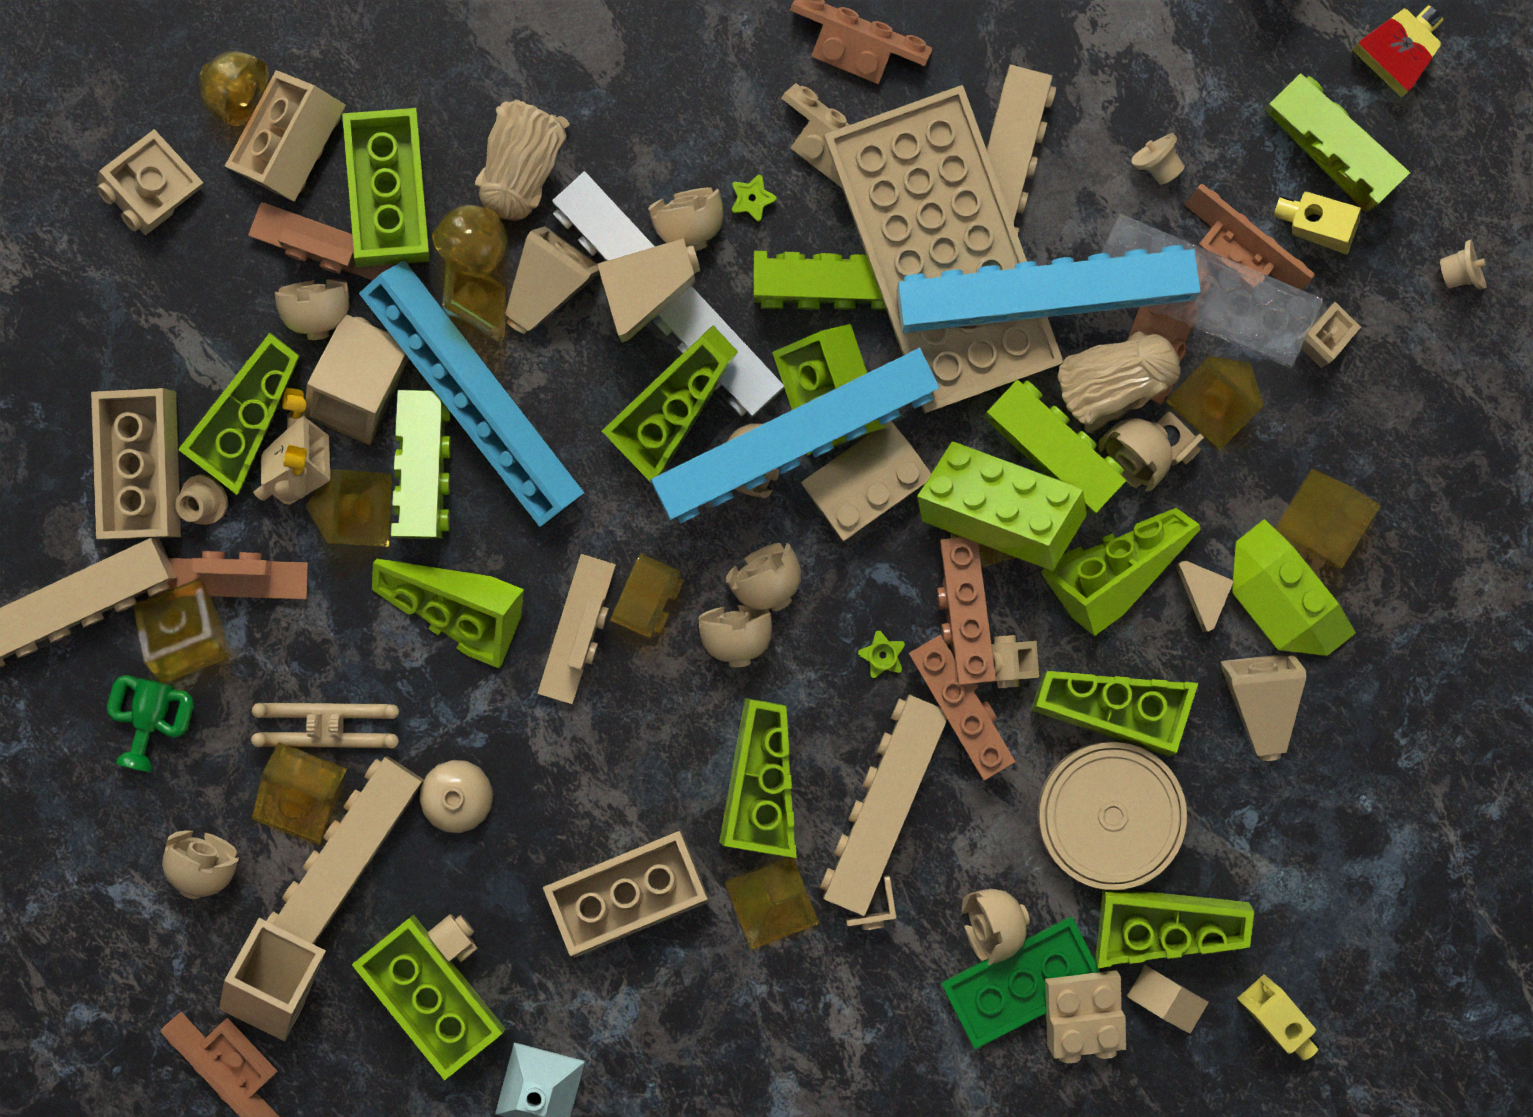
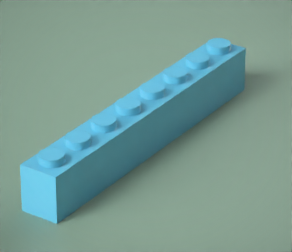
(1047, 289)
(471, 392)
(795, 434)

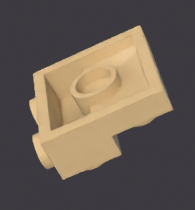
(147, 183)
(1085, 1016)

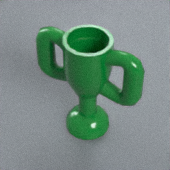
(148, 712)

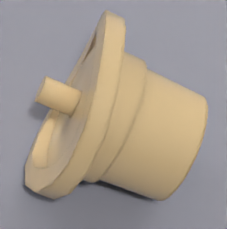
(1159, 159)
(1463, 268)
(202, 500)

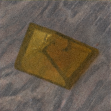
(474, 302)
(1218, 398)
(353, 508)
(771, 902)

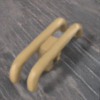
(325, 725)

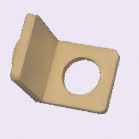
(1187, 445)
(876, 920)

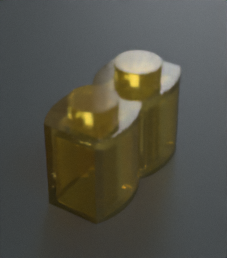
(646, 595)

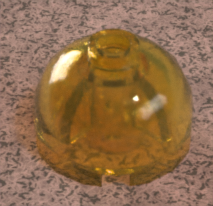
(231, 85)
(472, 239)

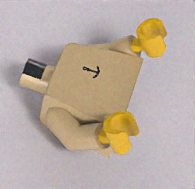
(297, 458)

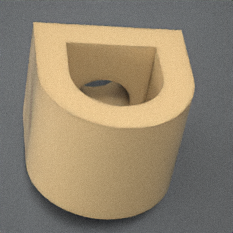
(453, 938)

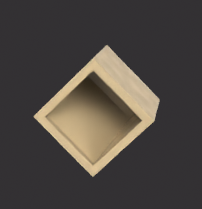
(647, 283)
(355, 379)
(271, 979)

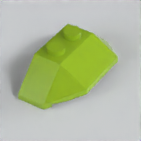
(1286, 595)

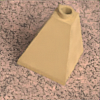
(546, 278)
(1267, 699)

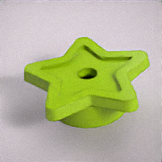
(756, 207)
(892, 650)

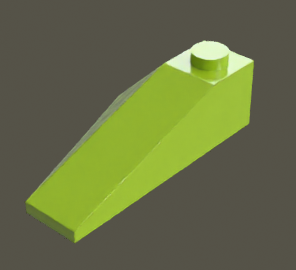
(1110, 577)
(465, 606)

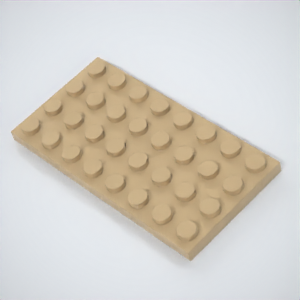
(935, 206)

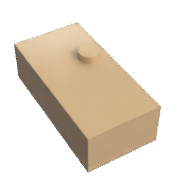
(135, 464)
(626, 894)

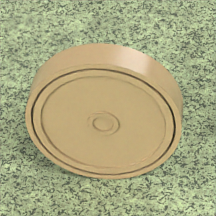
(1112, 815)

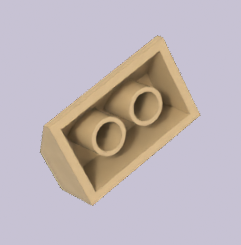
(285, 135)
(866, 480)

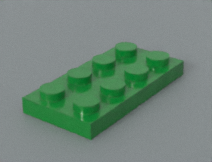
(1012, 992)

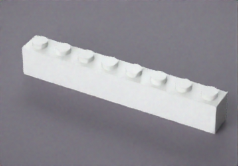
(613, 235)

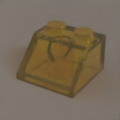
(1327, 518)
(180, 631)
(298, 793)

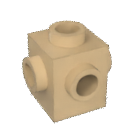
(1014, 660)

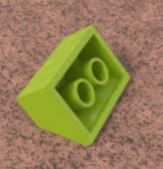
(821, 365)

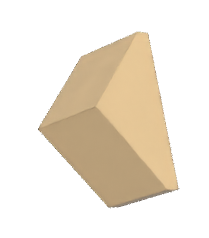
(1329, 335)
(1205, 591)
(1167, 999)

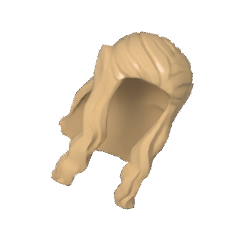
(519, 158)
(1117, 378)

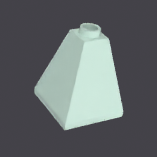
(543, 1072)

